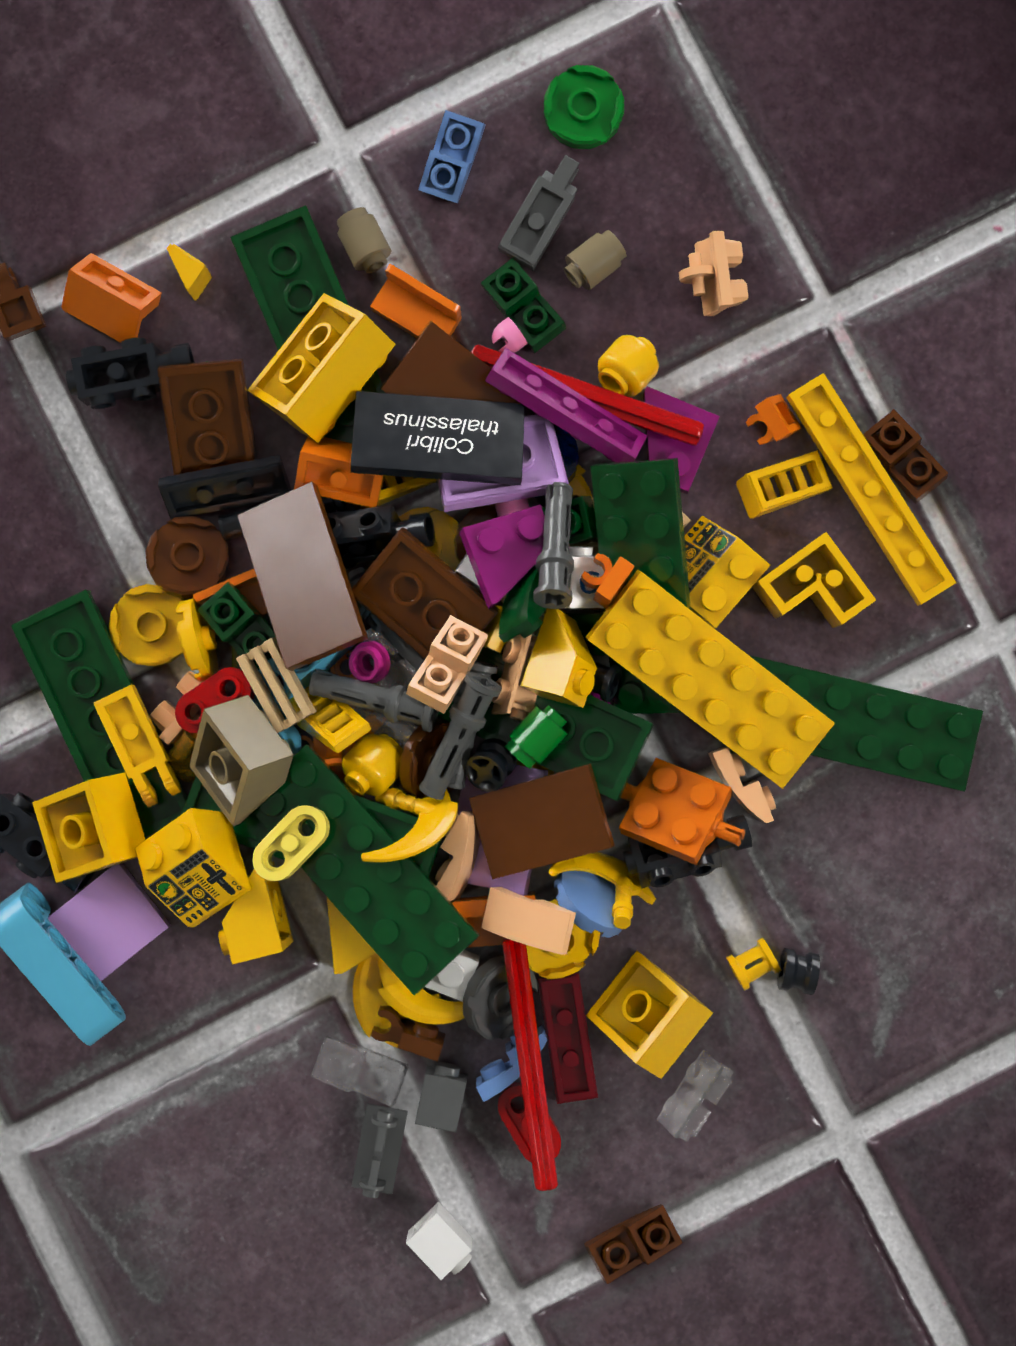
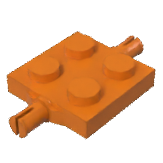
(678, 812)

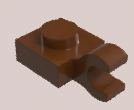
(17, 307)
(412, 1037)

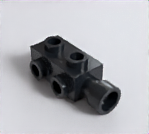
(122, 368)
(369, 530)
(20, 836)
(660, 868)

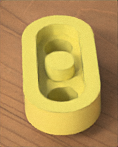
(292, 842)

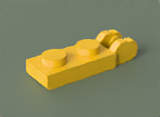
(136, 741)

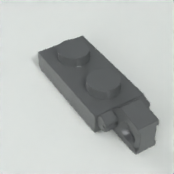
(541, 215)

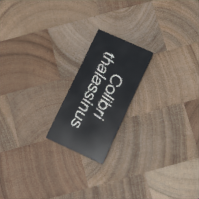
(438, 438)

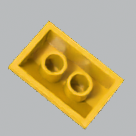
(322, 367)

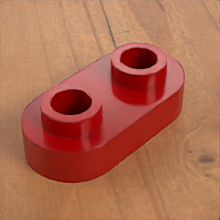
(209, 694)
(516, 1121)

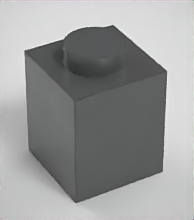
(441, 1097)

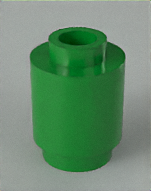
(537, 735)

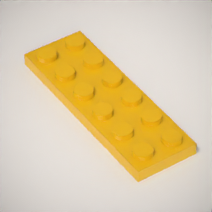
(709, 679)

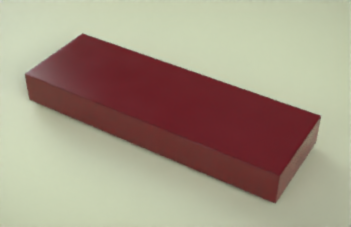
(568, 1038)

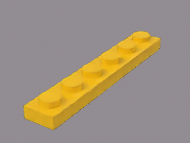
(870, 489)

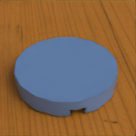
(590, 899)

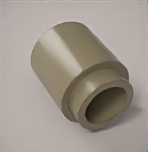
(363, 240)
(594, 260)

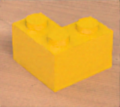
(816, 573)

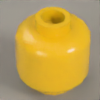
(628, 365)
(372, 764)

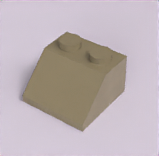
(239, 757)

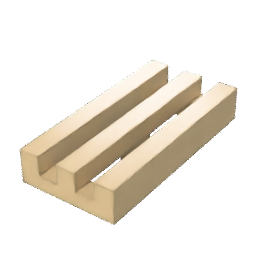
(262, 691)

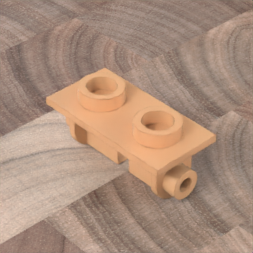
(513, 697)

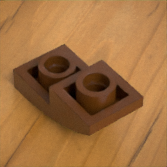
(904, 457)
(633, 1242)

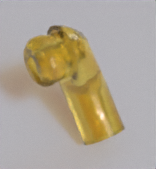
(181, 755)

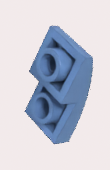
(452, 157)
(500, 1075)

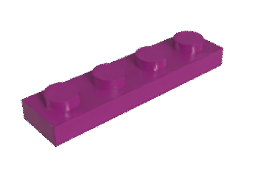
(565, 408)

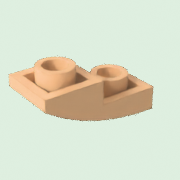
(447, 664)
(750, 795)
(463, 844)
(528, 920)

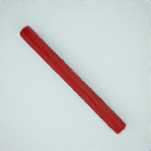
(622, 406)
(530, 1065)

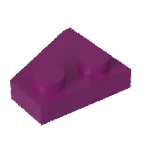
(664, 447)
(504, 550)

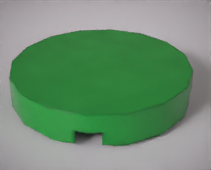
(583, 107)

